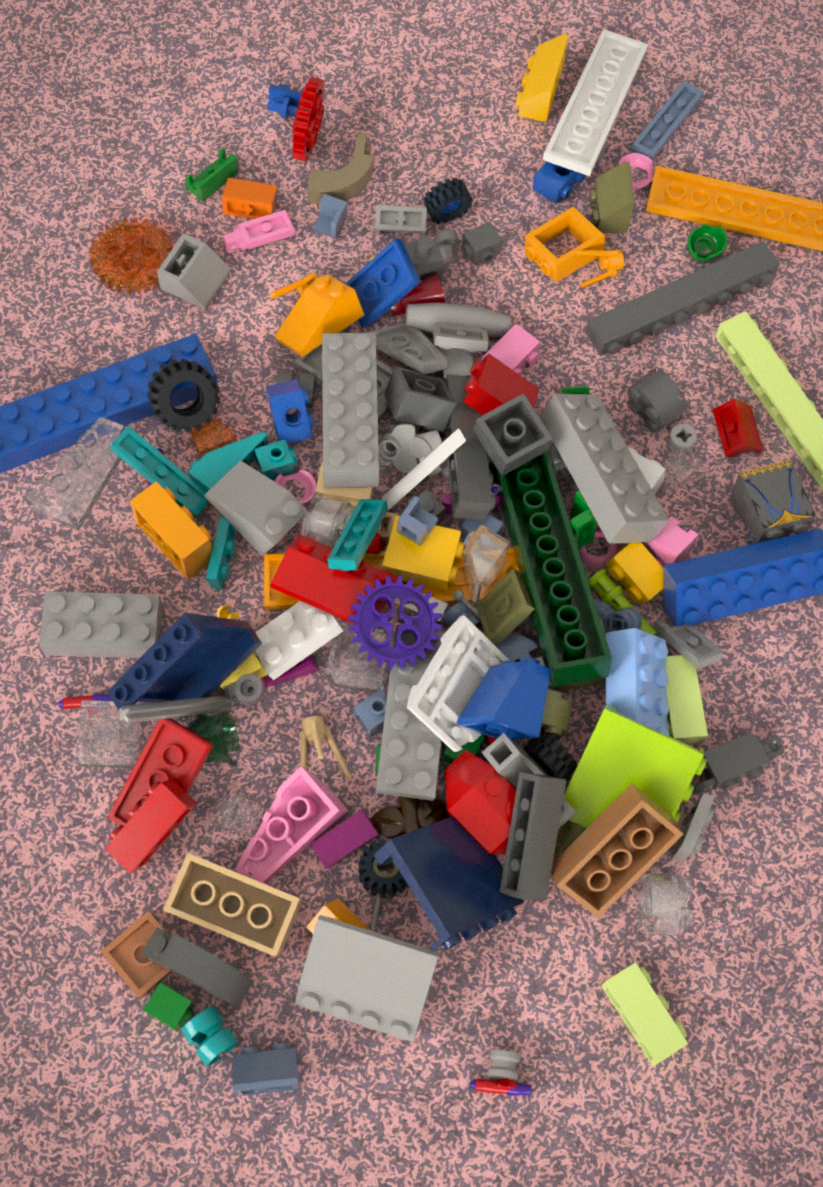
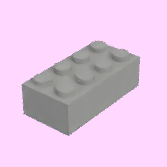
(99, 624)

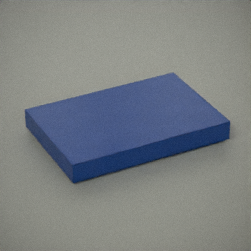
(384, 282)

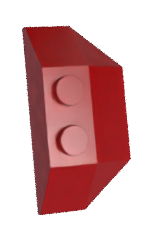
(480, 801)

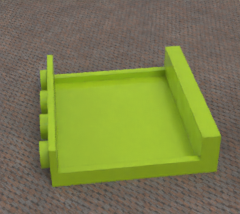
(629, 753)

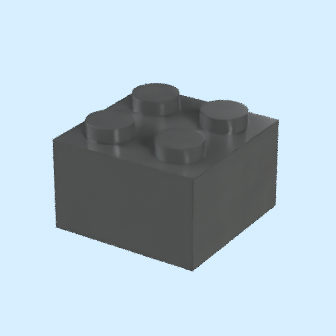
(419, 399)
(512, 434)

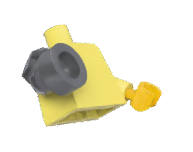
(245, 682)

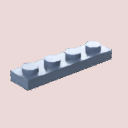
(667, 120)

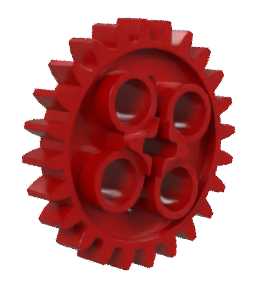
(308, 119)

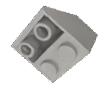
(192, 272)

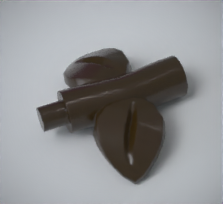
(409, 817)

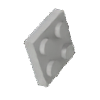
(692, 839)

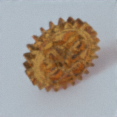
(130, 255)

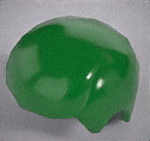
(707, 238)

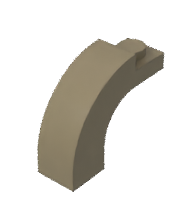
(344, 182)

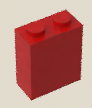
(495, 385)

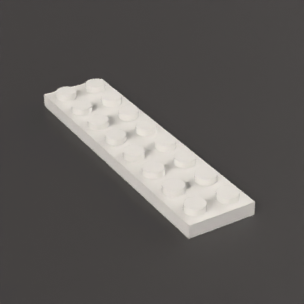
(595, 103)

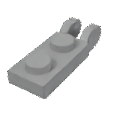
(689, 643)

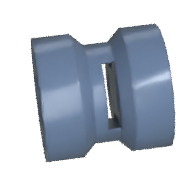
(456, 612)
(623, 619)

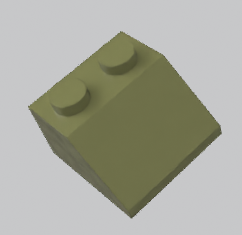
(613, 199)

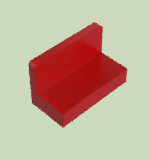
(737, 428)

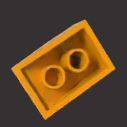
(322, 308)

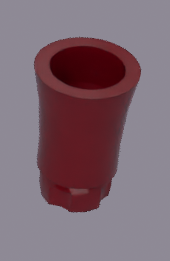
(427, 291)

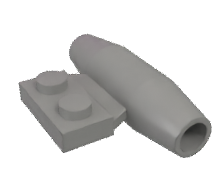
(458, 324)

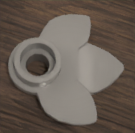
(407, 447)

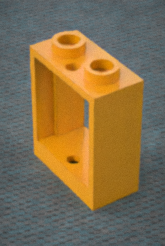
(563, 266)

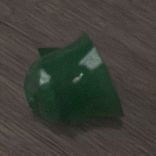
(220, 731)

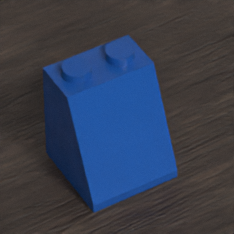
(508, 700)

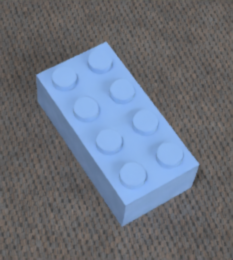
(638, 677)

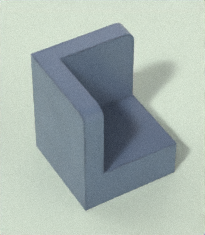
(331, 217)
(416, 522)

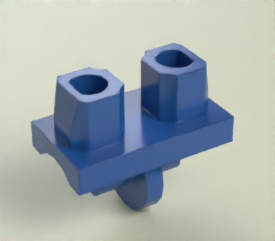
(283, 100)

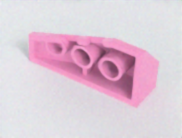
(296, 818)

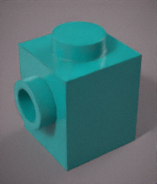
(276, 459)

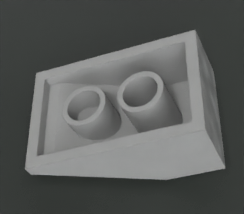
(255, 506)

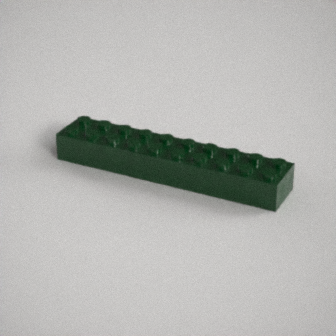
(553, 573)

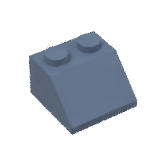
(265, 1070)

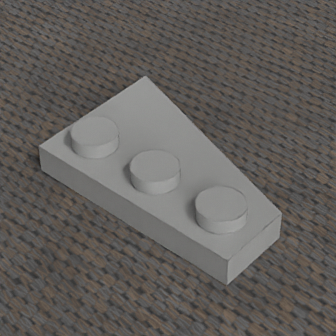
(410, 348)

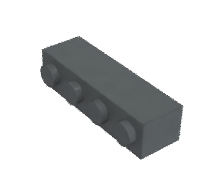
(532, 836)

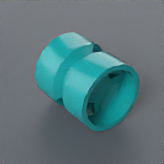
(209, 1035)

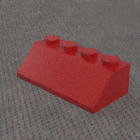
(307, 578)

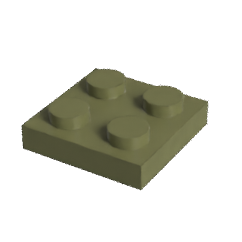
(505, 607)

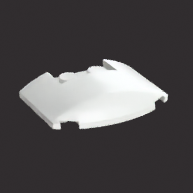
(452, 681)

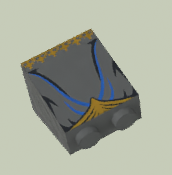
(772, 501)

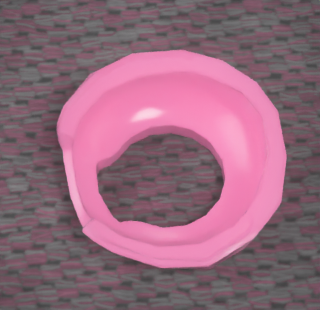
(643, 162)
(305, 479)
(598, 562)

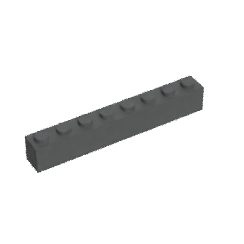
(681, 299)

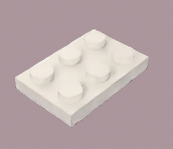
(294, 637)

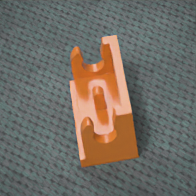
(248, 198)

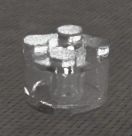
(326, 519)
(664, 904)

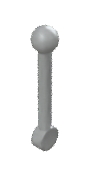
(459, 596)
(375, 912)

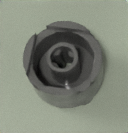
(656, 399)

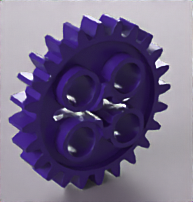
(369, 619)

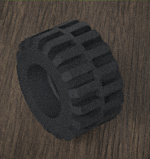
(196, 413)

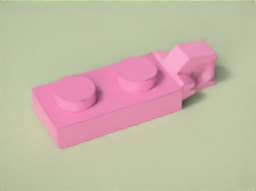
(260, 231)

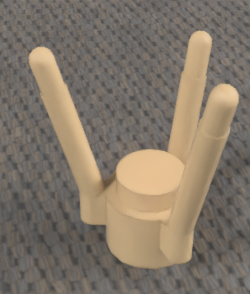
(315, 733)

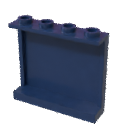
(187, 661)
(451, 880)

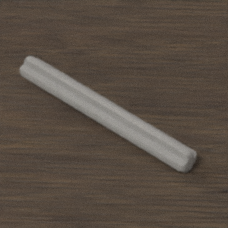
(174, 708)

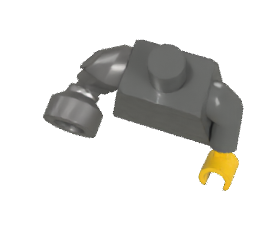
(433, 255)

